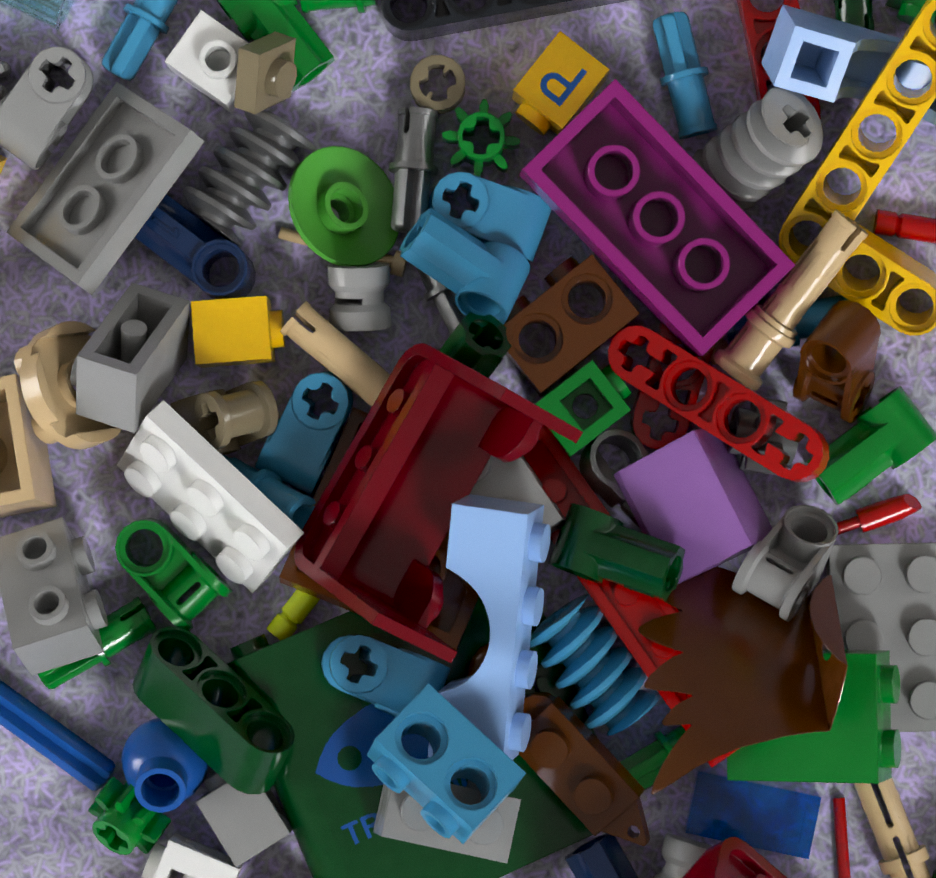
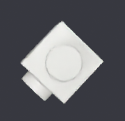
(208, 59)

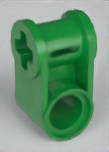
(172, 574)

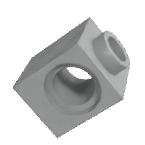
(242, 820)

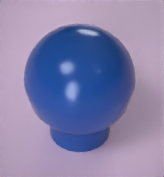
(161, 767)

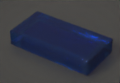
(754, 812)

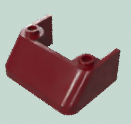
(398, 485)

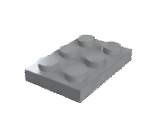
(105, 187)
(890, 604)

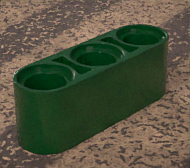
(213, 710)

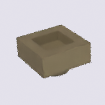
(265, 72)

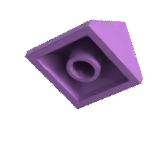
(696, 500)

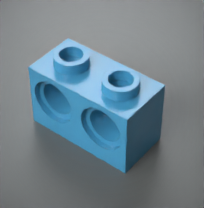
(458, 752)

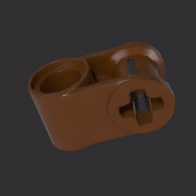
(840, 360)

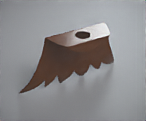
(744, 668)

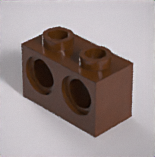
(573, 335)

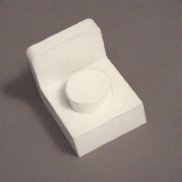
(190, 859)

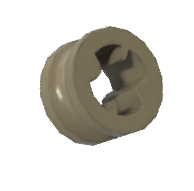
(420, 76)

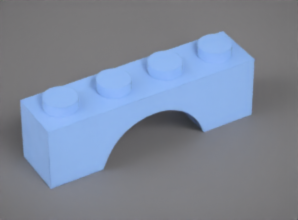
(834, 58)
(498, 552)

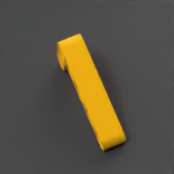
(870, 163)

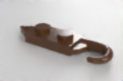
(579, 767)

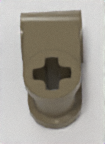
(231, 416)

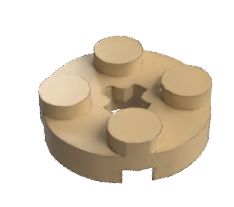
(47, 388)

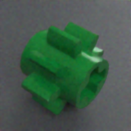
(468, 128)
(123, 821)

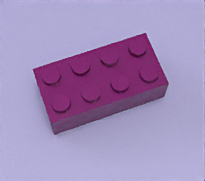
(656, 219)

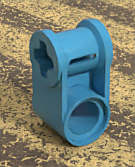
(499, 212)
(304, 440)
(391, 674)

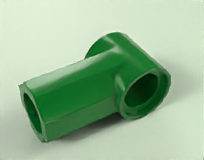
(264, 17)
(880, 439)

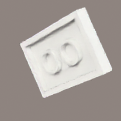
(208, 498)

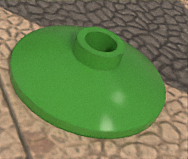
(359, 194)

